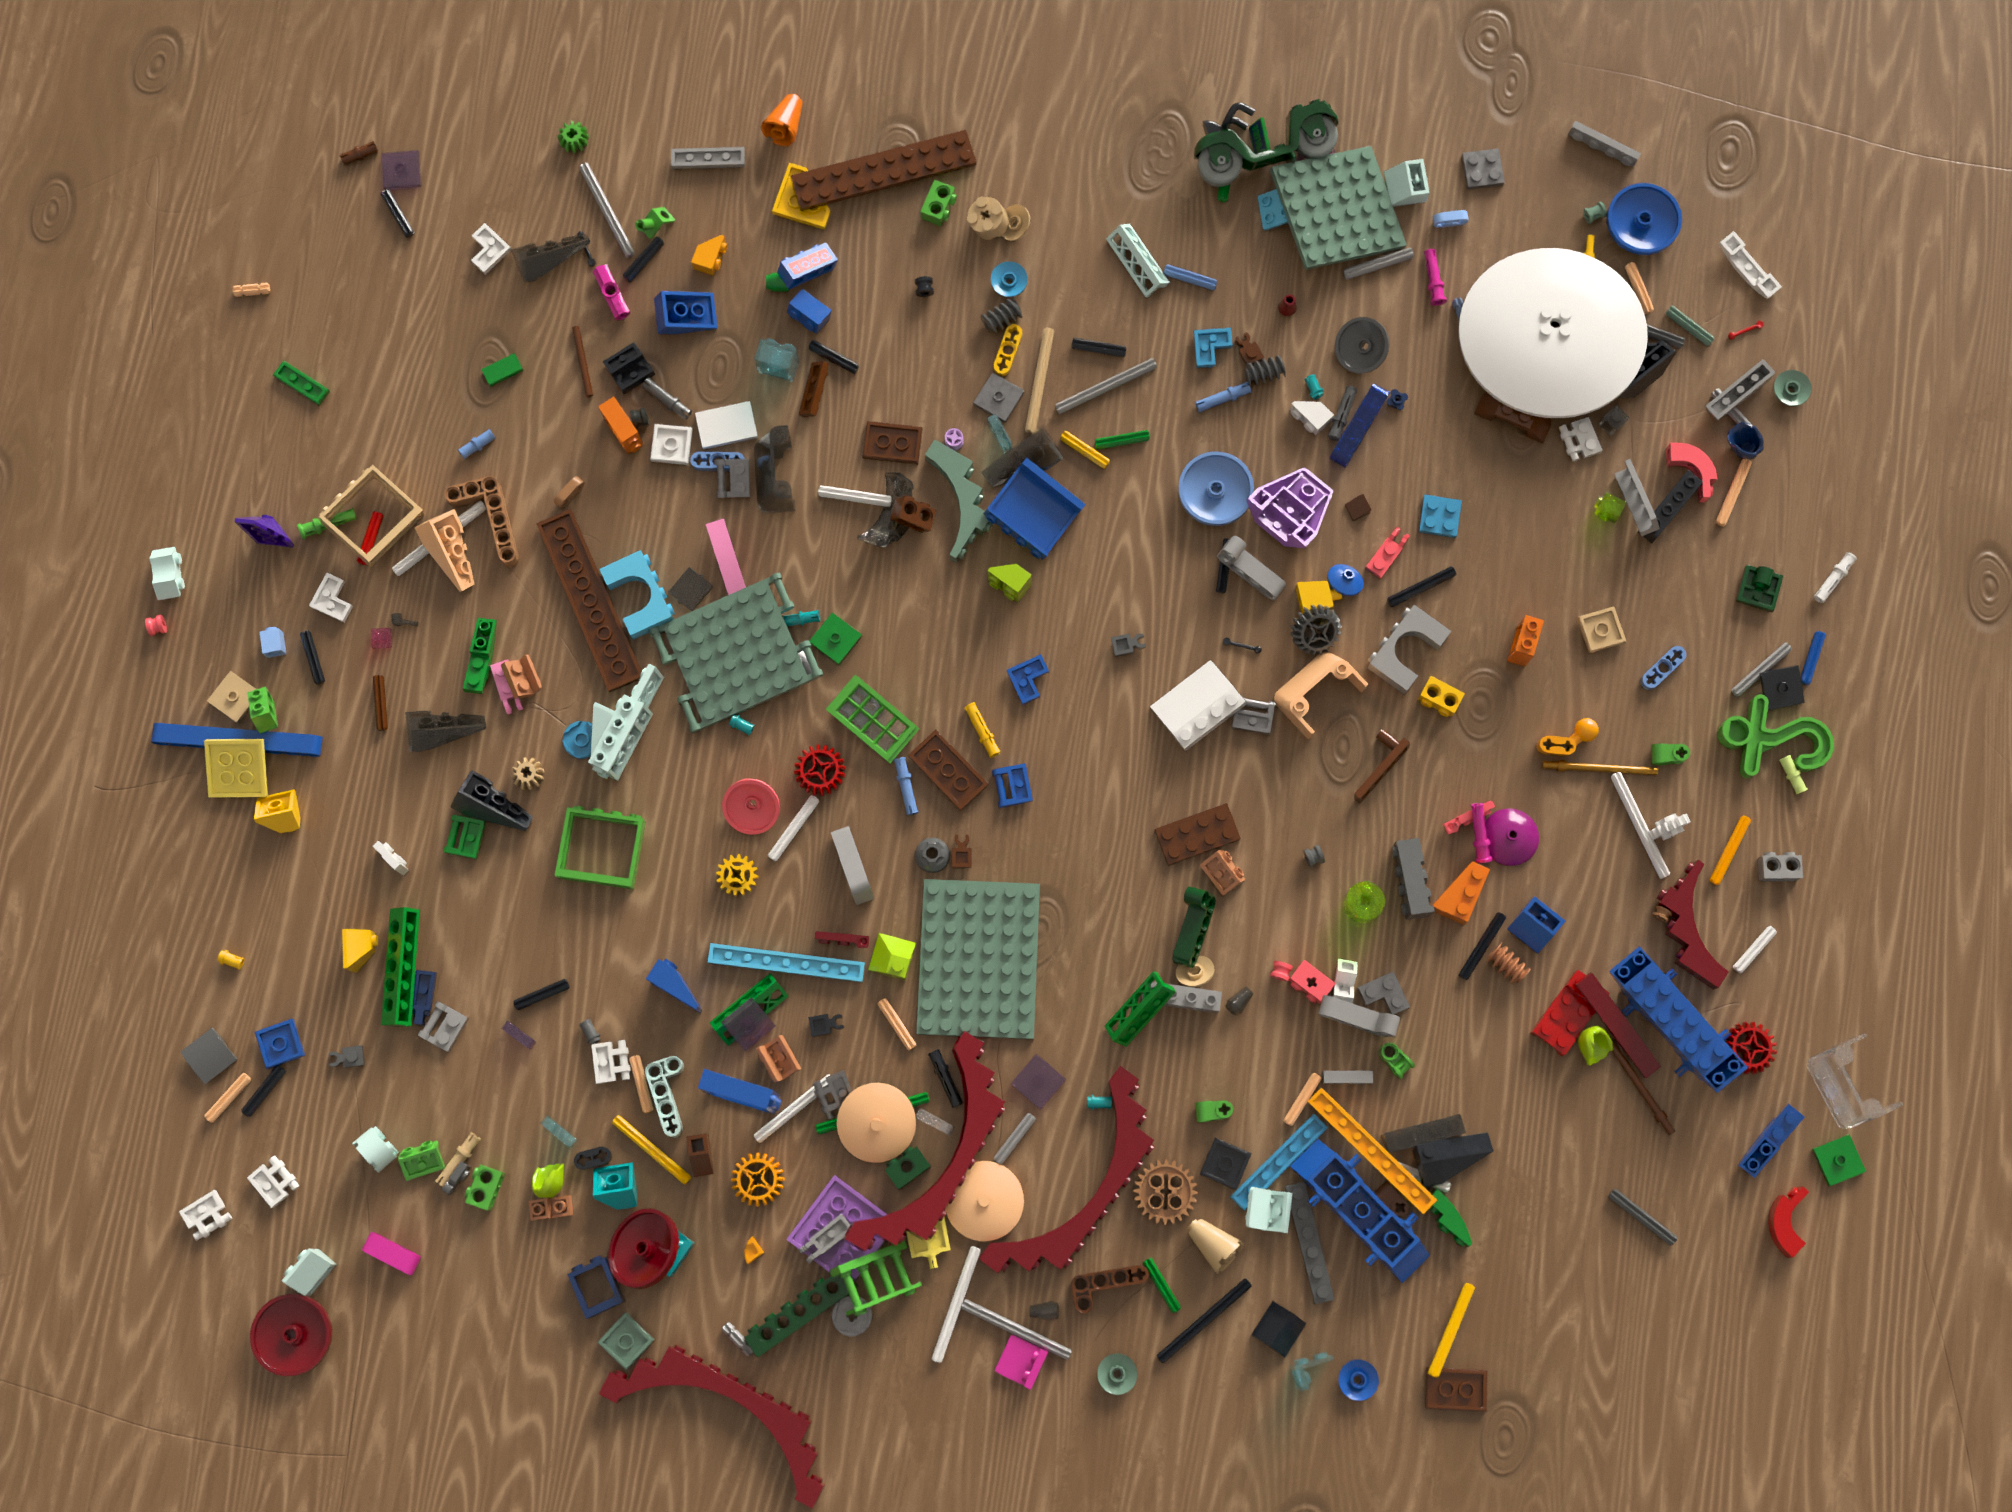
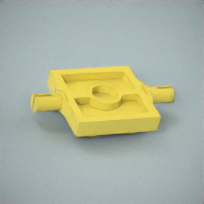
(932, 1246)

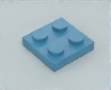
(1440, 516)

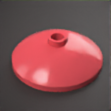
(748, 817)

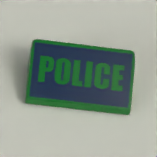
(1259, 135)

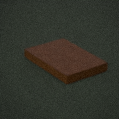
(892, 442)
(1457, 1390)

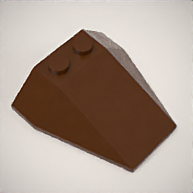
(1536, 426)

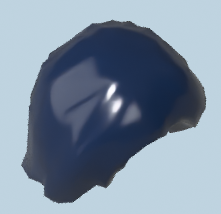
(1745, 440)

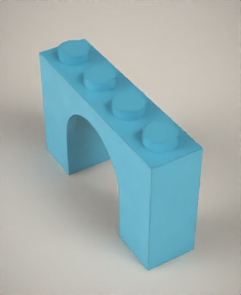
(636, 568)

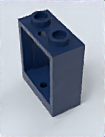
(604, 1306)

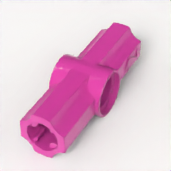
(607, 283)

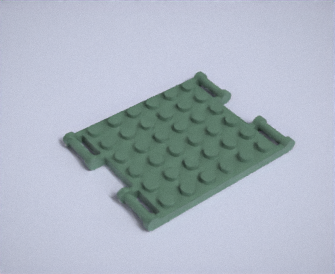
(736, 653)

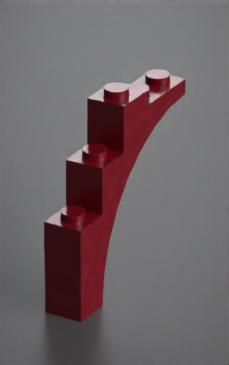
(1694, 956)

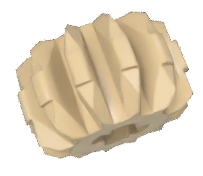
(521, 779)

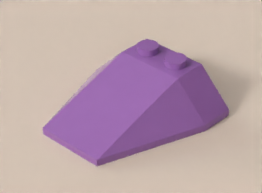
(1291, 507)

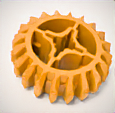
(763, 1171)

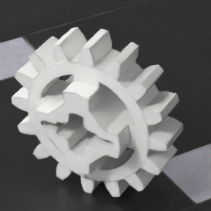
(1669, 826)

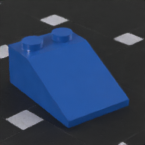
(685, 312)
(670, 980)

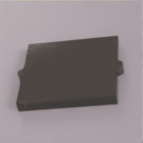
(690, 589)

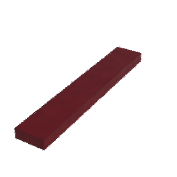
(1618, 1025)

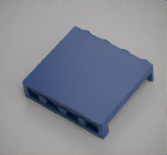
(1033, 509)

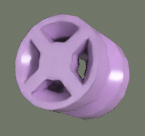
(953, 435)

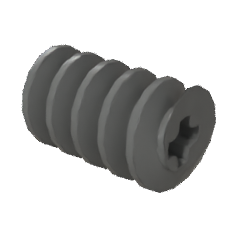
(1001, 315)
(1264, 369)

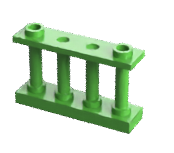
(861, 1265)

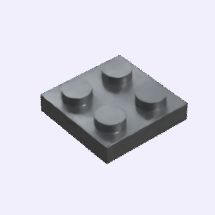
(1483, 169)

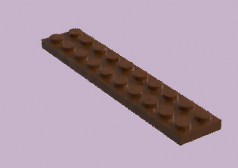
(883, 170)
(590, 600)

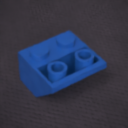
(1536, 924)

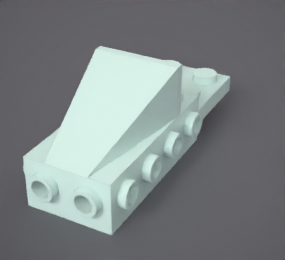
(613, 728)

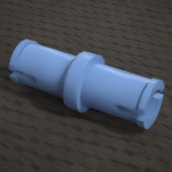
(476, 444)

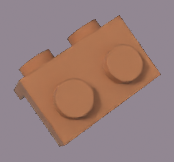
(778, 1059)

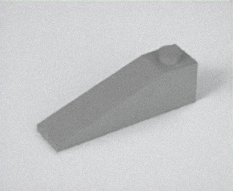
(1741, 389)

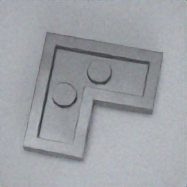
(1386, 988)

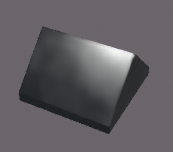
(1279, 1328)

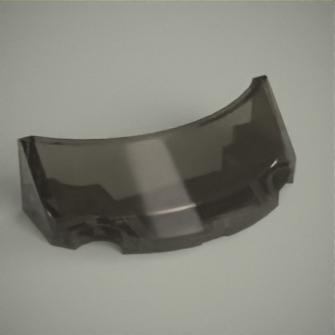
(885, 530)

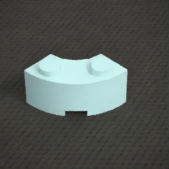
(166, 573)

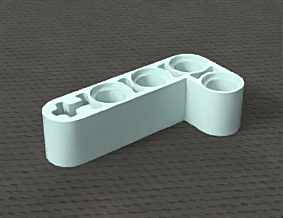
(667, 1098)

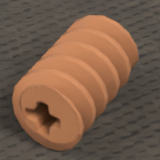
(1508, 964)

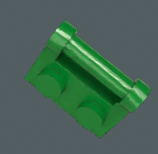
(470, 837)

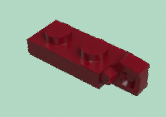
(843, 939)

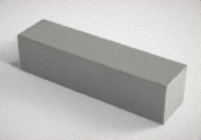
(1347, 1077)

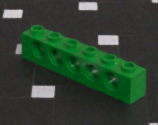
(400, 967)

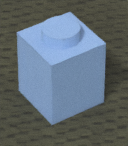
(272, 642)

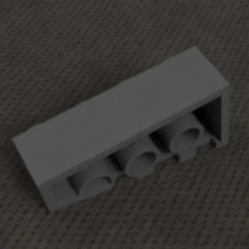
(1412, 879)

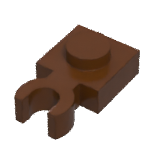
(1250, 351)
(961, 856)

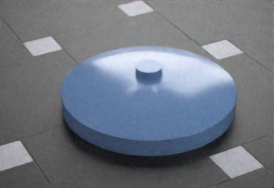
(1215, 488)

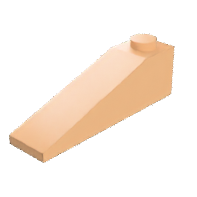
(445, 544)

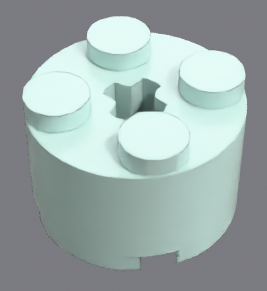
(374, 1149)

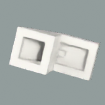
(1345, 980)

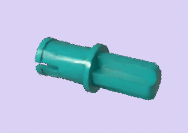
(802, 618)

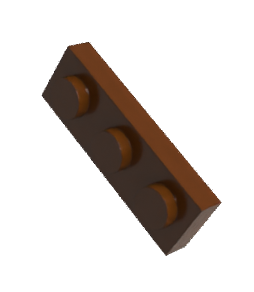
(813, 389)

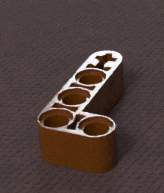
(1110, 1283)

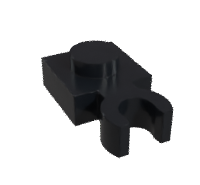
(822, 1025)

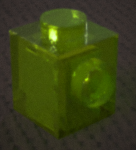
(1609, 507)

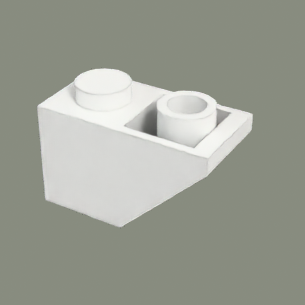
(1312, 414)

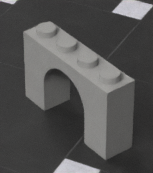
(1414, 623)

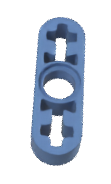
(704, 465)
(1676, 663)

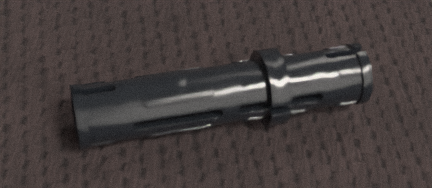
(947, 1082)

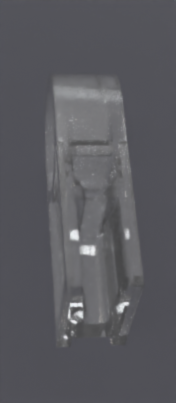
(935, 1122)

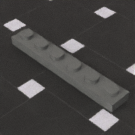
(1310, 1244)

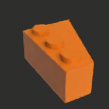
(1461, 896)

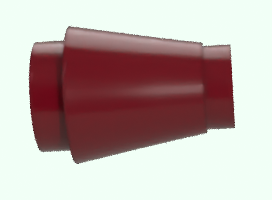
(1288, 305)

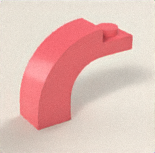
(1697, 462)

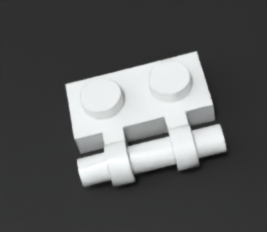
(1585, 437)
(604, 1061)
(267, 1184)
(203, 1209)

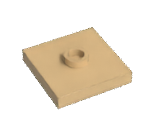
(1601, 629)
(232, 697)

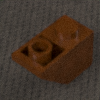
(700, 1154)

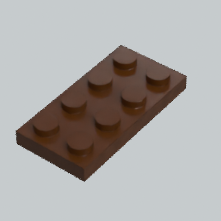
(948, 770)
(1197, 834)

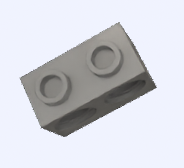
(1780, 870)

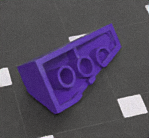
(264, 530)

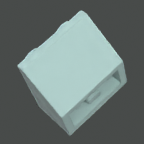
(1407, 183)
(308, 1271)

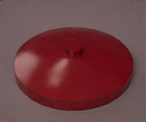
(643, 1248)
(291, 1335)

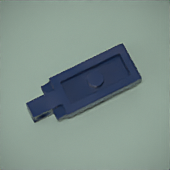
(423, 995)

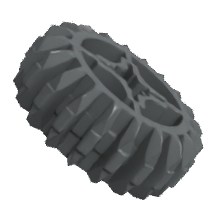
(1325, 619)

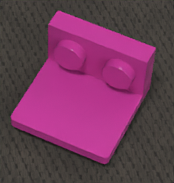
(1021, 1361)

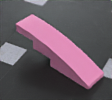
(725, 556)

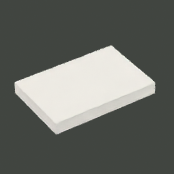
(726, 425)

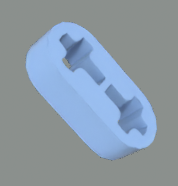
(1451, 218)

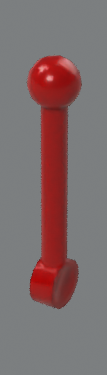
(1759, 325)

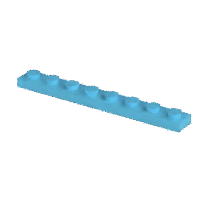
(786, 962)

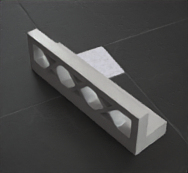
(1637, 499)

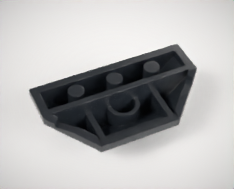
(1655, 363)

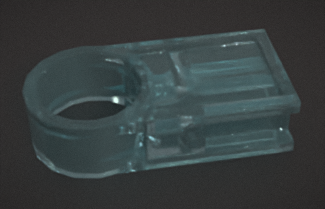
(999, 432)
(558, 1131)

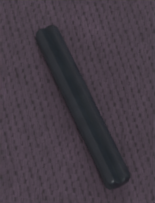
(1421, 586)
(1482, 946)

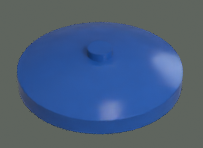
(1644, 219)

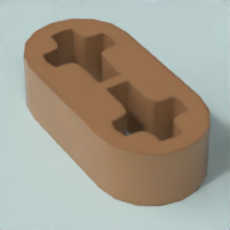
(567, 494)

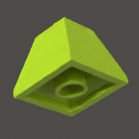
(892, 956)

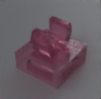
(381, 638)

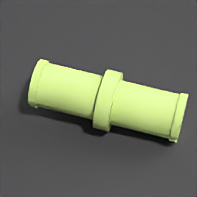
(1793, 774)

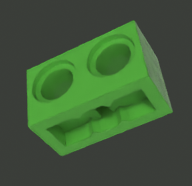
(934, 202)
(262, 710)
(489, 1189)

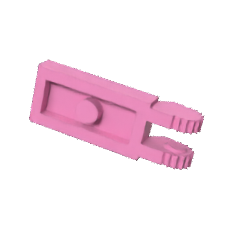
(503, 687)

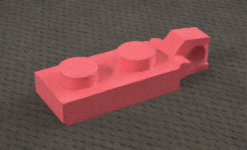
(1466, 818)

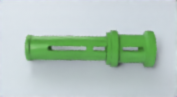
(316, 527)

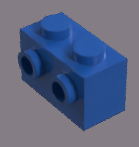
(809, 311)

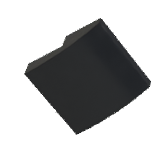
(628, 368)

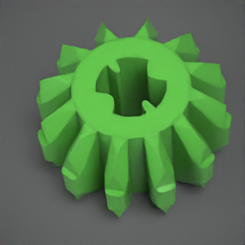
(566, 137)

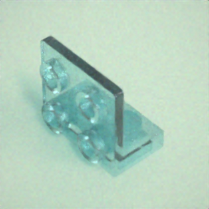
(1302, 1377)

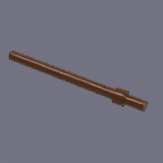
(1660, 1115)

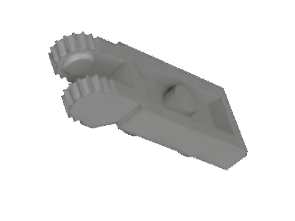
(827, 1237)

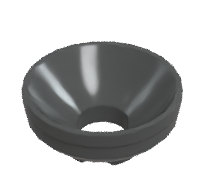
(936, 864)

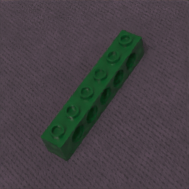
(761, 1344)

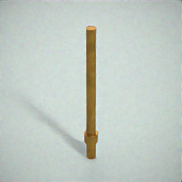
(1563, 765)

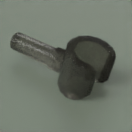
(398, 621)

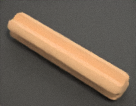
(1639, 287)
(896, 1023)
(641, 1084)
(227, 1098)
(1302, 1099)

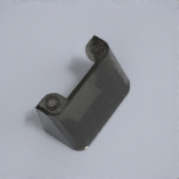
(771, 494)

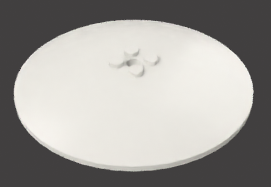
(1546, 368)

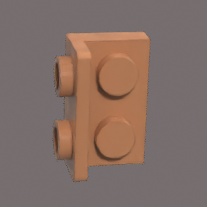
(521, 677)
(1223, 871)

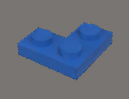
(1023, 676)

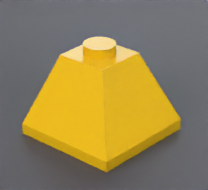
(278, 811)
(357, 948)

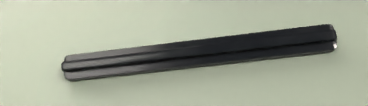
(1204, 1320)

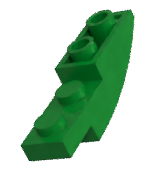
(481, 656)
(1450, 1219)

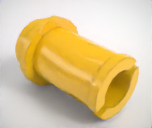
(229, 959)

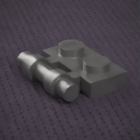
(839, 1088)

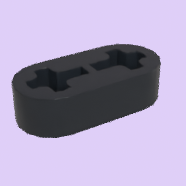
(593, 1162)

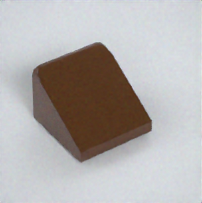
(1358, 507)

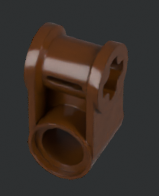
(1390, 1197)

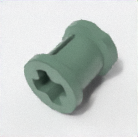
(1595, 212)

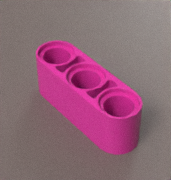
(391, 1253)

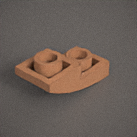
(551, 1208)

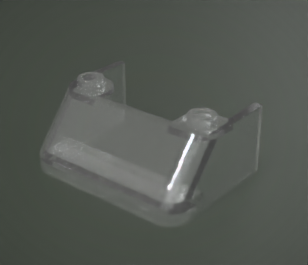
(1838, 1090)

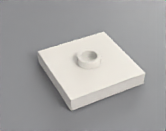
(671, 444)

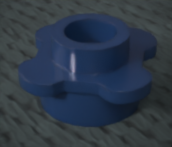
(1399, 405)

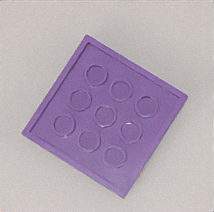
(835, 1200)

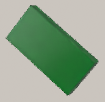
(502, 369)

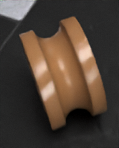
(1662, 914)

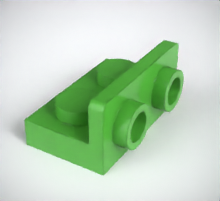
(421, 1160)

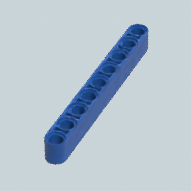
(273, 741)

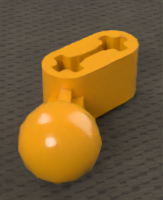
(1585, 730)

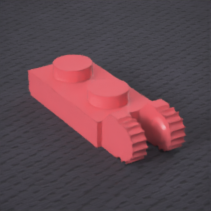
(1386, 554)

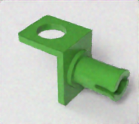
(654, 221)

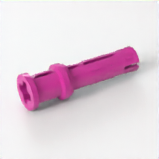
(1435, 284)
(1481, 841)

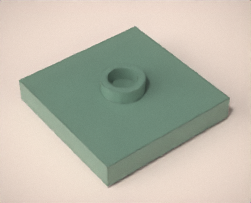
(626, 1341)

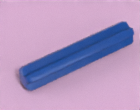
(1812, 657)

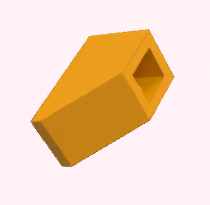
(708, 255)

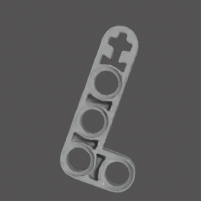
(1250, 568)
(852, 865)
(1359, 1017)

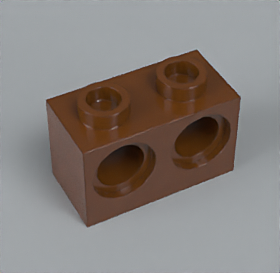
(912, 517)

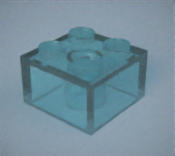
(777, 359)

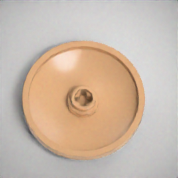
(876, 1122)
(987, 1202)

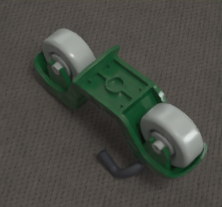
(1223, 154)

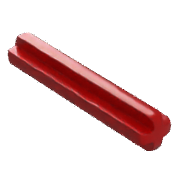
(371, 534)

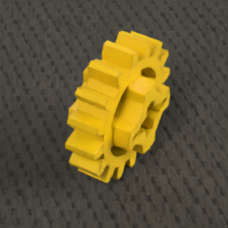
(743, 870)

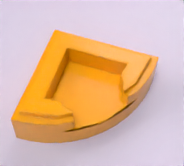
(752, 1250)

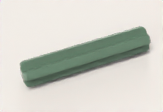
(1690, 325)

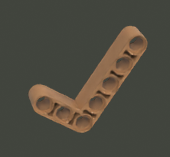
(495, 514)

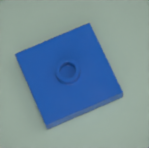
(279, 1043)

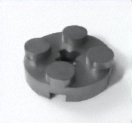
(842, 1322)

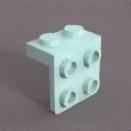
(1268, 1210)

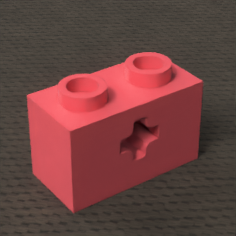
(1307, 972)

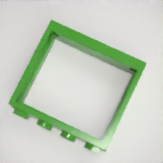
(597, 814)

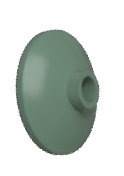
(1798, 382)
(1125, 1381)

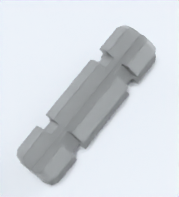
(737, 1338)

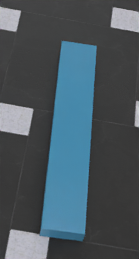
(1280, 1160)

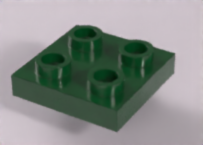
(1759, 587)

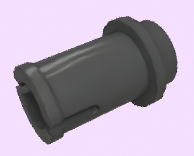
(590, 1032)

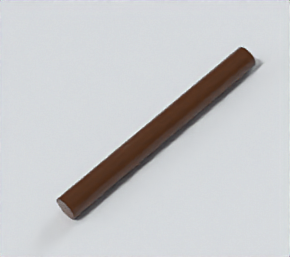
(582, 361)

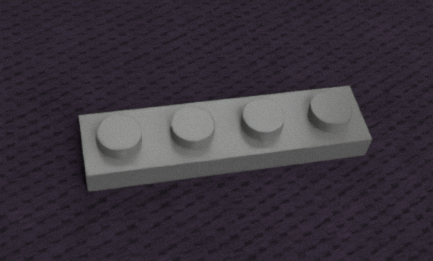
(1605, 144)
(708, 158)

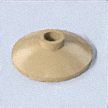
(1018, 222)
(1198, 975)

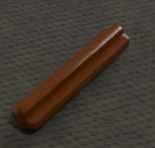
(380, 702)

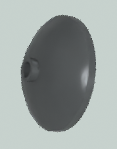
(1351, 342)

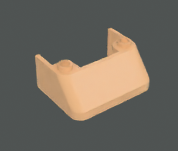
(1290, 696)

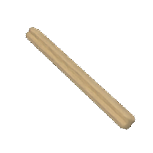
(1039, 380)

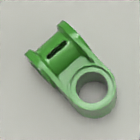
(1666, 753)
(1396, 1061)
(1209, 1110)

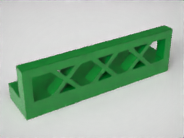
(761, 994)
(1140, 1013)

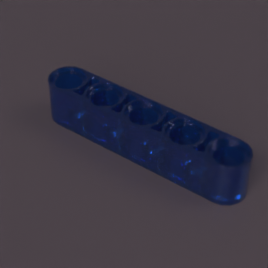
(1359, 425)

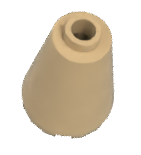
(1215, 1245)

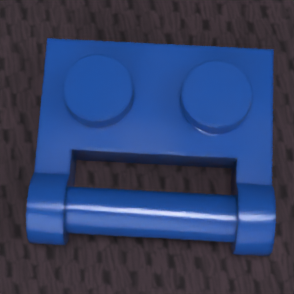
(1018, 783)

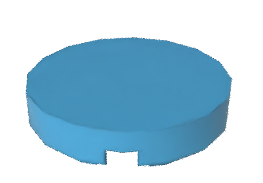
(578, 739)

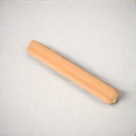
(1733, 492)

